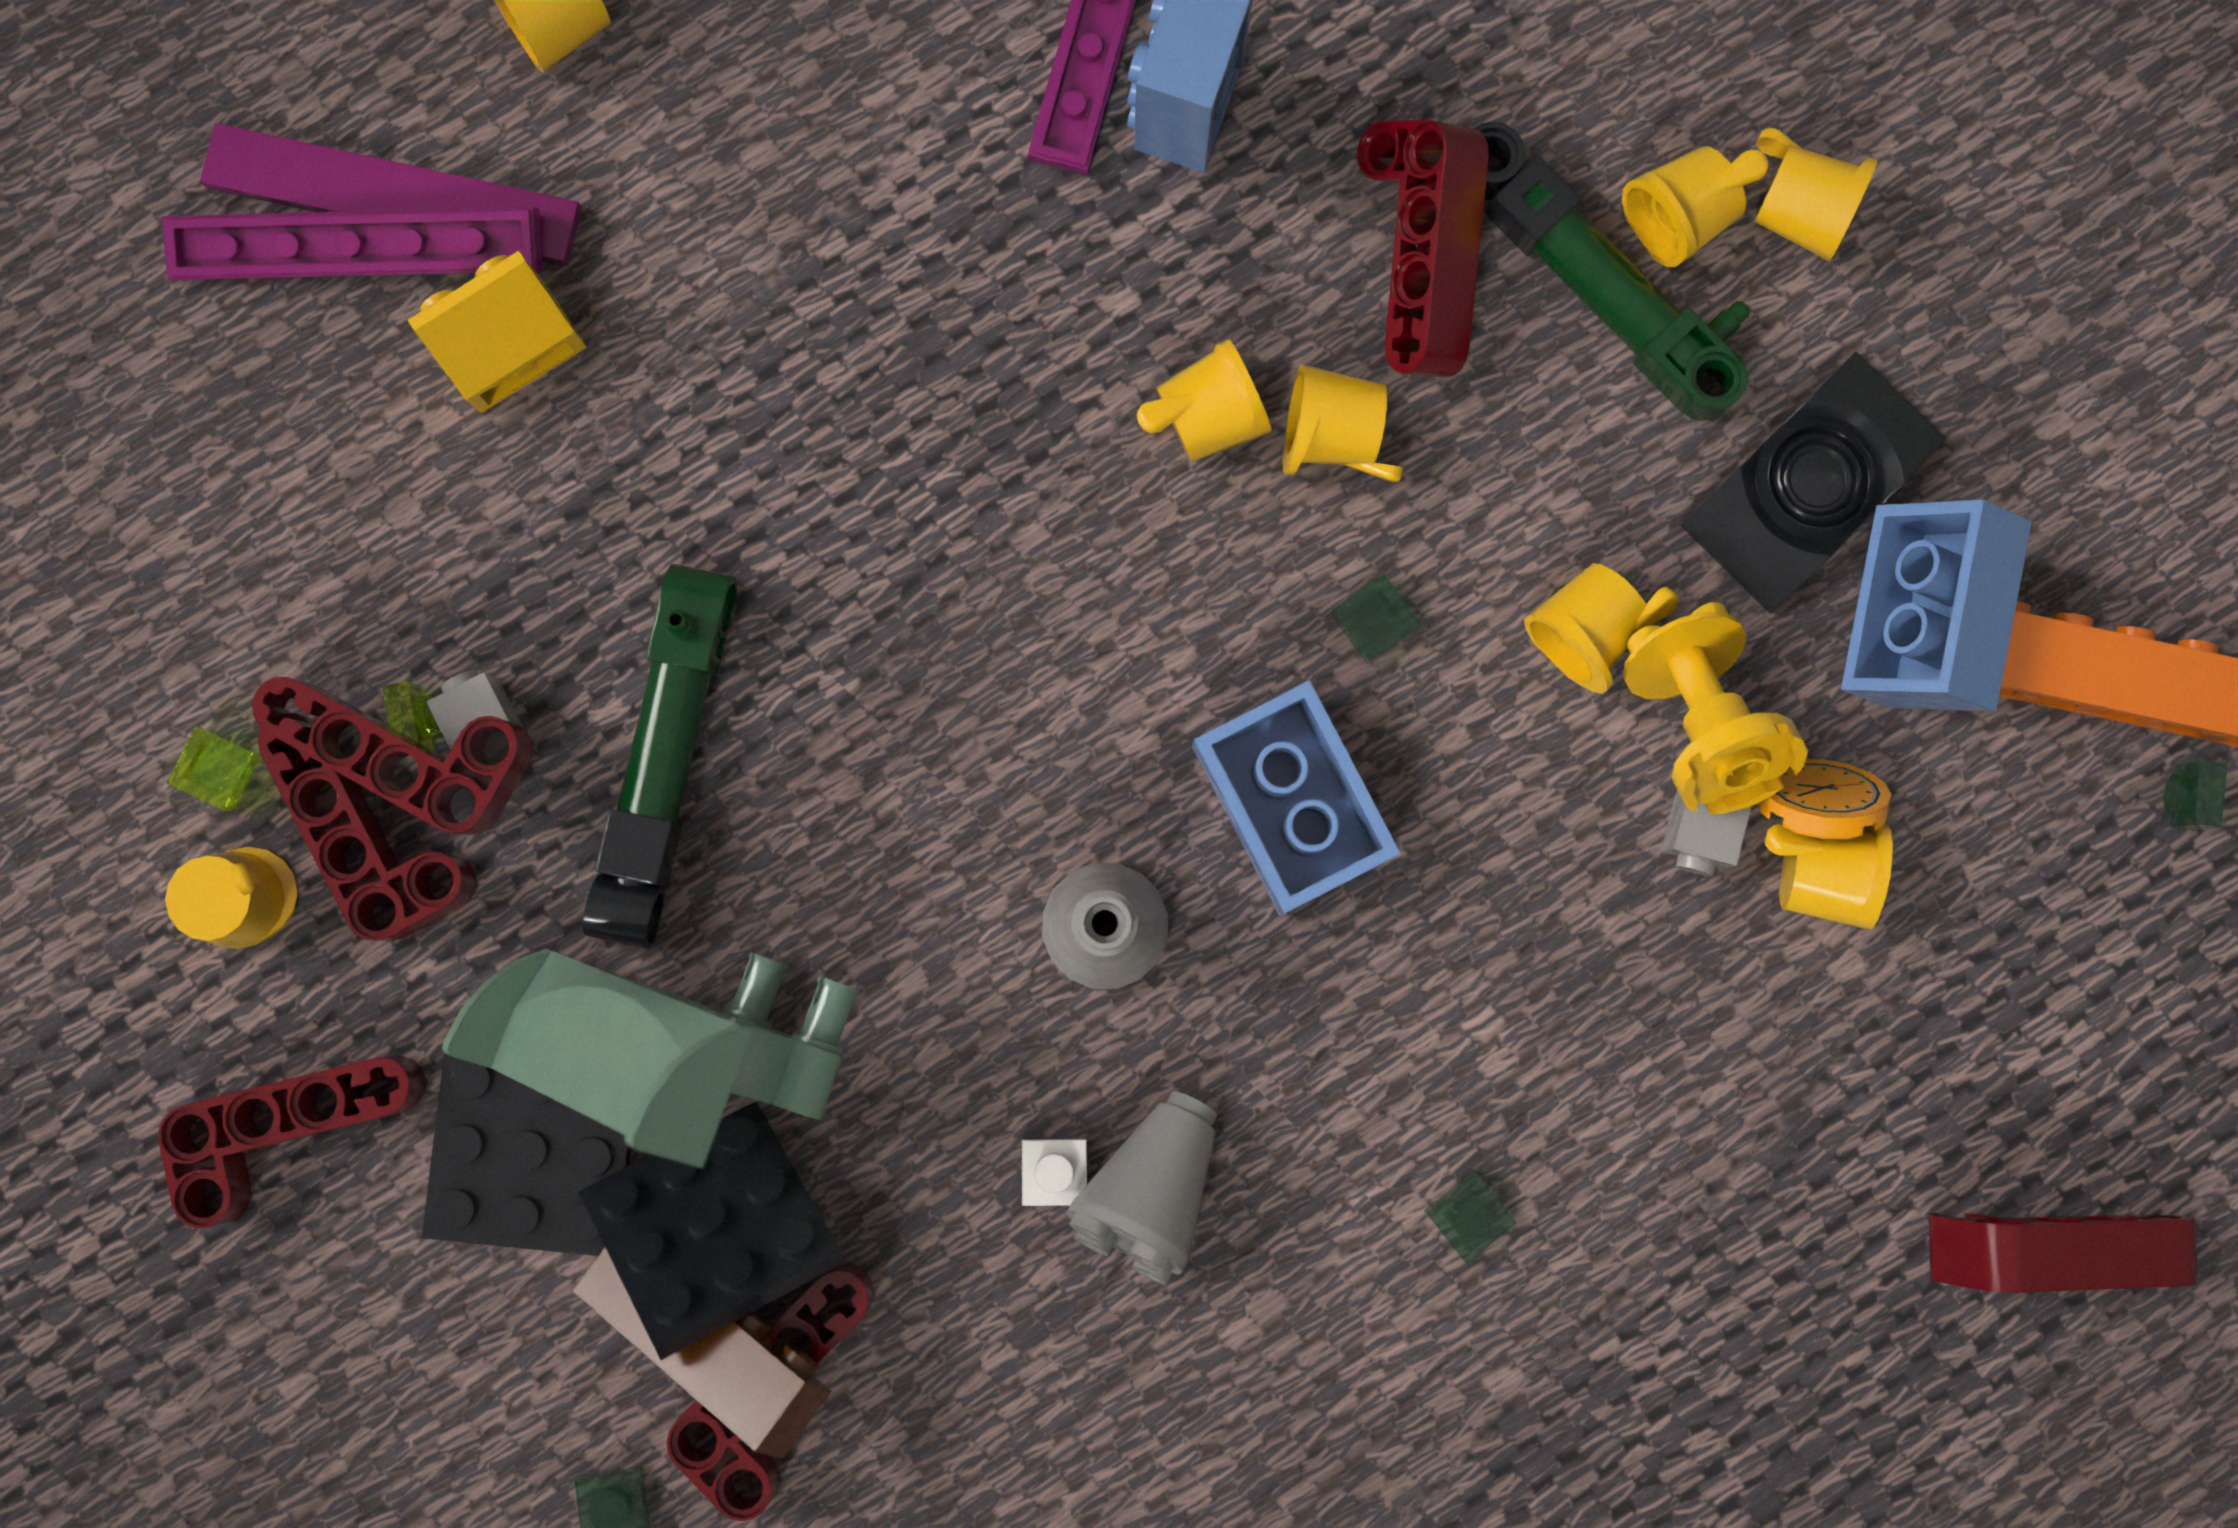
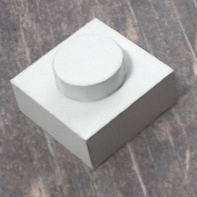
(1053, 1171)

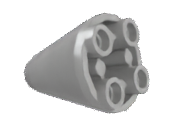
(1111, 959)
(1151, 1190)

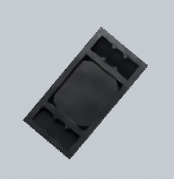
(1813, 482)

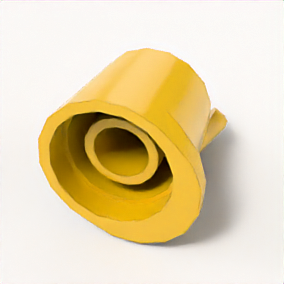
(553, 27)
(1811, 194)
(1689, 201)
(1208, 405)
(1336, 422)
(1590, 622)
(1834, 877)
(232, 897)

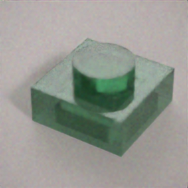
(1375, 618)
(2196, 795)
(1469, 1217)
(613, 1499)

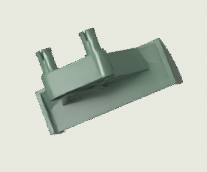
(648, 1056)

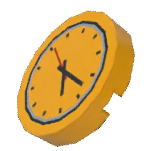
(1829, 800)

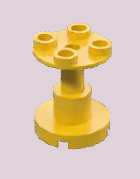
(1731, 753)

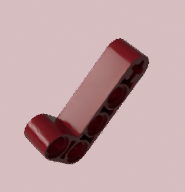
(1435, 238)
(385, 747)
(353, 820)
(294, 1117)
(2063, 1252)
(713, 1469)

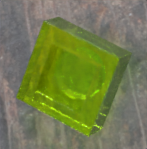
(409, 712)
(213, 769)

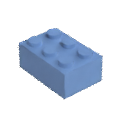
(1186, 77)
(1937, 605)
(1294, 798)

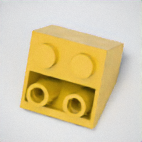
(497, 331)

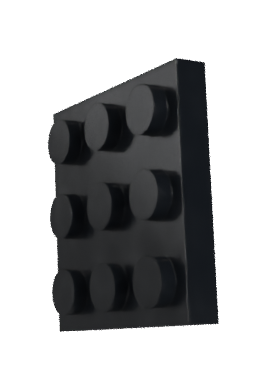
(514, 1165)
(711, 1238)

